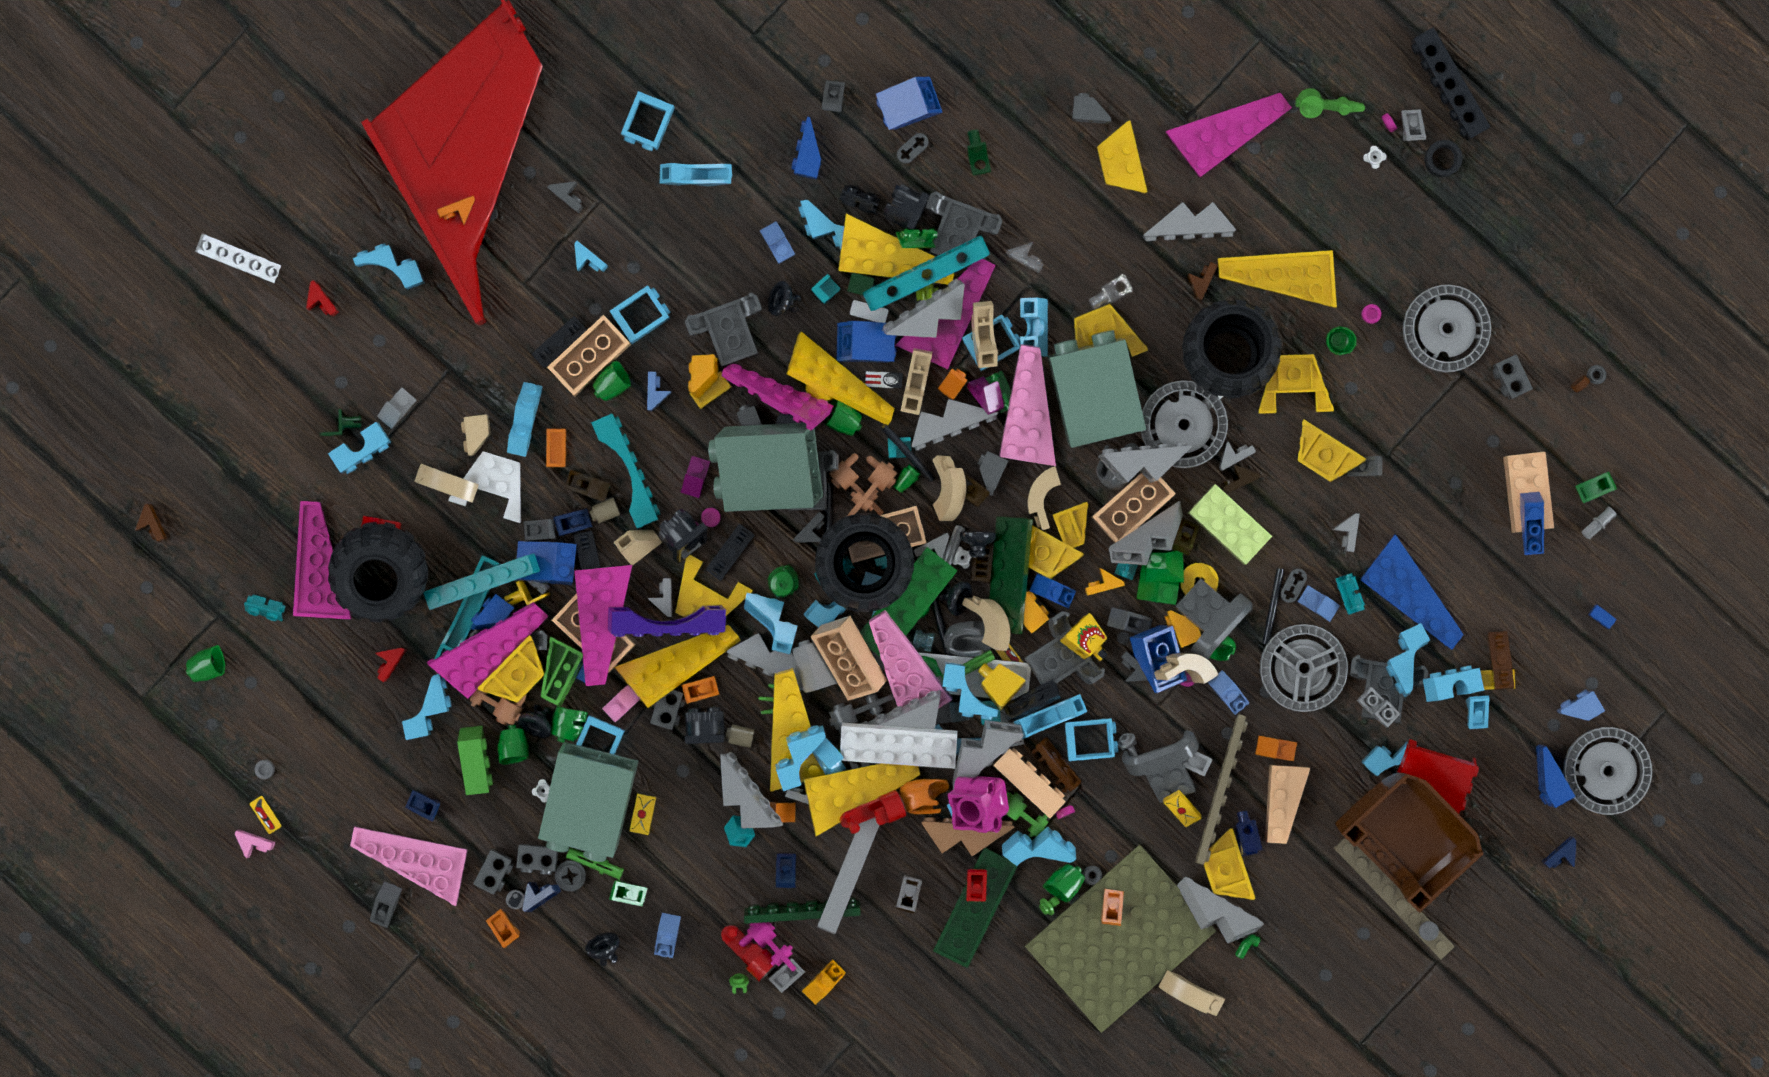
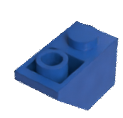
(1052, 590)
(493, 612)

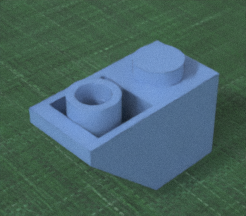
(1228, 692)
(1584, 707)
(667, 935)

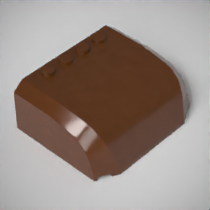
(1412, 836)

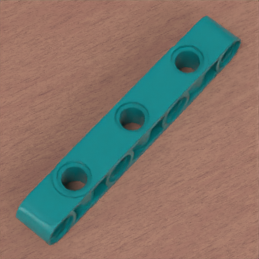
(912, 279)

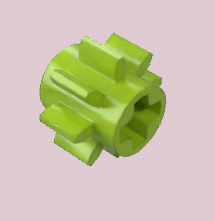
(925, 292)

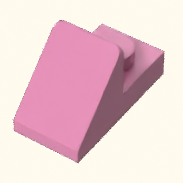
(621, 703)
(248, 840)

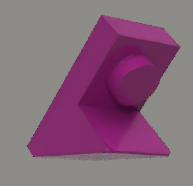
(987, 394)
(695, 477)

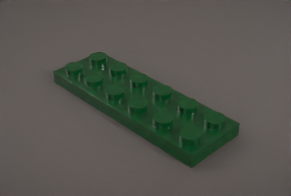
(1011, 568)
(794, 911)
(971, 918)

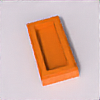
(555, 447)

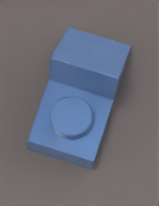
(777, 242)
(655, 397)
(1318, 603)

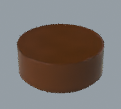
(1580, 384)

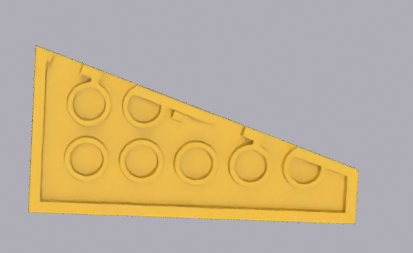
(1296, 275)
(842, 791)

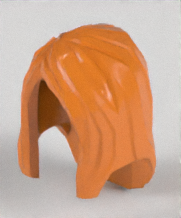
(921, 794)

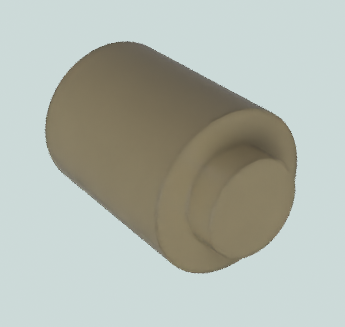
(605, 511)
(740, 735)

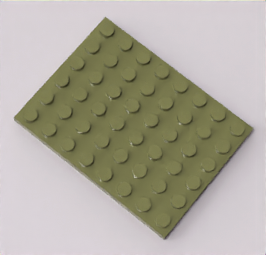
(1114, 965)

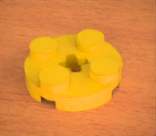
(1201, 571)

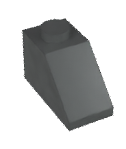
(1088, 110)
(991, 470)
(1129, 621)
(385, 904)

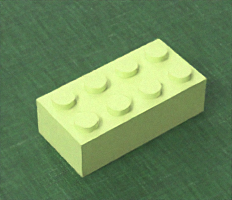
(1229, 524)

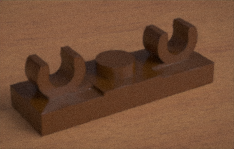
(1500, 660)
(1057, 764)

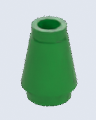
(907, 477)

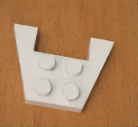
(498, 477)

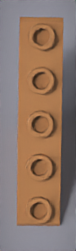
(946, 837)

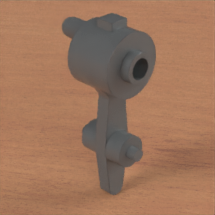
(845, 713)

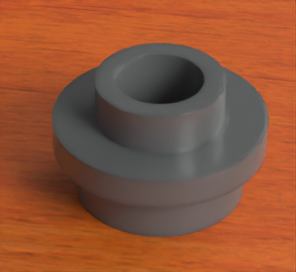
(1602, 374)
(1092, 869)

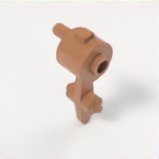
(846, 477)
(881, 478)
(505, 710)

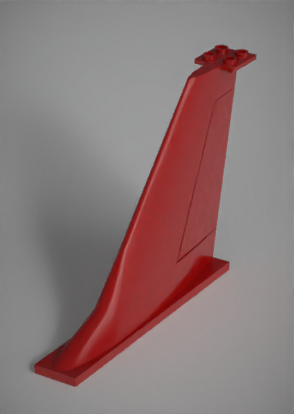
(456, 139)

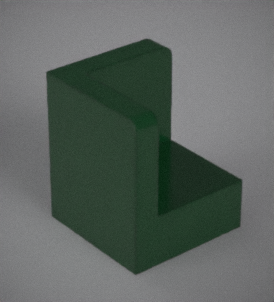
(859, 283)

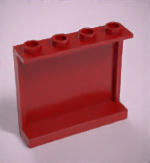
(1445, 773)

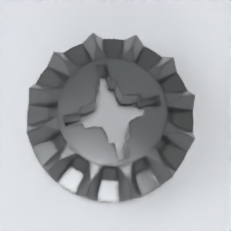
(565, 883)

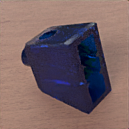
(1250, 843)

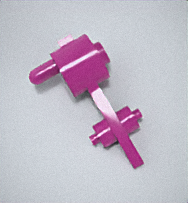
(763, 935)

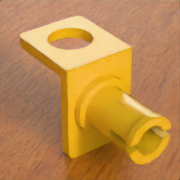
(523, 594)

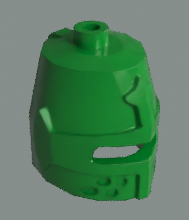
(611, 382)
(843, 418)
(783, 581)
(202, 668)
(567, 723)
(512, 746)
(1064, 882)

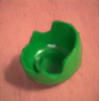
(1341, 340)
(1224, 650)

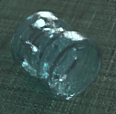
(923, 640)

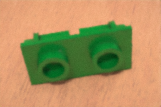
(917, 239)
(1004, 387)

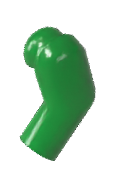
(933, 665)
(1252, 939)

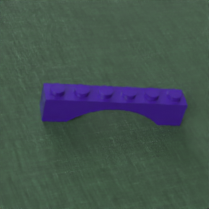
(706, 619)

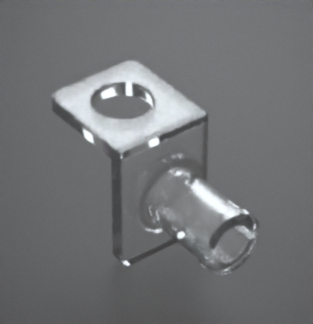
(1110, 293)

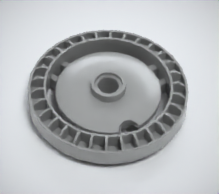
(1462, 328)
(1195, 412)
(1288, 665)
(1622, 775)

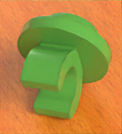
(1047, 906)
(738, 981)

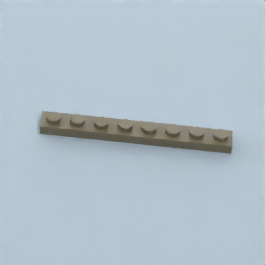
(1219, 798)
(1390, 894)

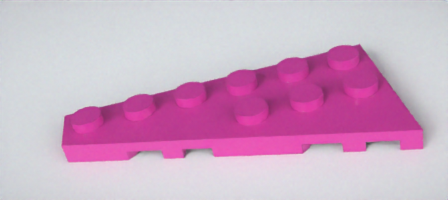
(1218, 136)
(951, 331)
(780, 396)
(314, 549)
(595, 593)
(483, 653)

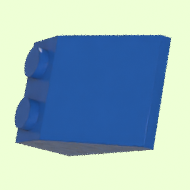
(554, 560)
(1151, 652)
(1551, 781)

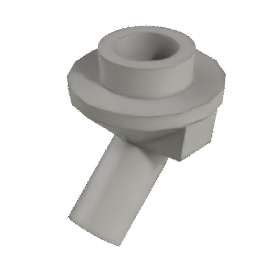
(1127, 742)

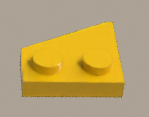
(1072, 524)

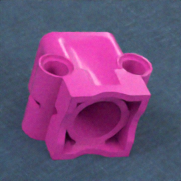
(978, 803)

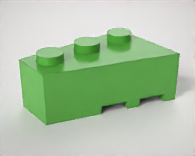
(561, 671)
(474, 760)

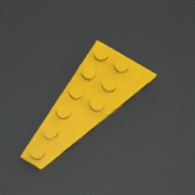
(878, 253)
(821, 371)
(666, 669)
(789, 717)

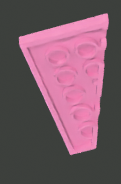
(1027, 423)
(903, 665)
(422, 862)

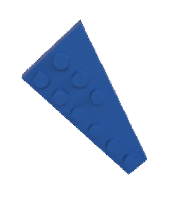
(1404, 586)

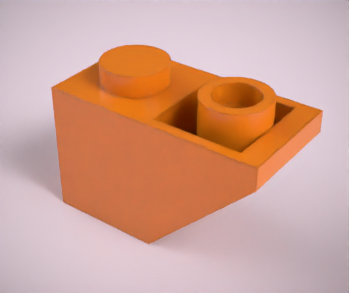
(953, 383)

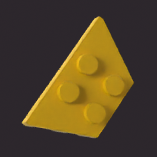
(1121, 160)
(1326, 454)
(1049, 554)
(516, 674)
(1227, 870)

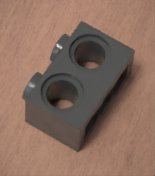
(1517, 374)
(663, 706)
(537, 853)
(489, 869)

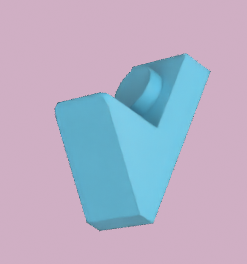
(584, 255)
(1478, 712)
(829, 758)

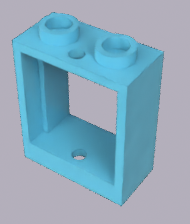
(652, 102)
(623, 324)
(1014, 338)
(618, 732)
(1070, 739)

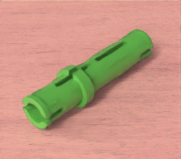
(616, 871)

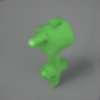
(1312, 104)
(1017, 808)

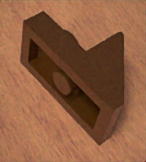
(1200, 285)
(149, 518)

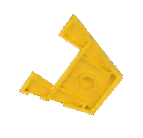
(1104, 320)
(1296, 375)
(695, 595)

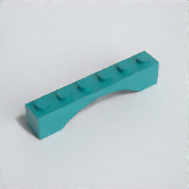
(641, 507)
(481, 581)
(469, 607)

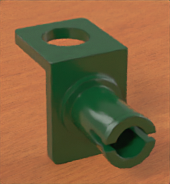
(977, 152)
(343, 422)

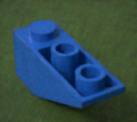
(808, 159)
(1532, 522)

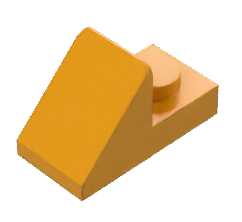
(1109, 582)

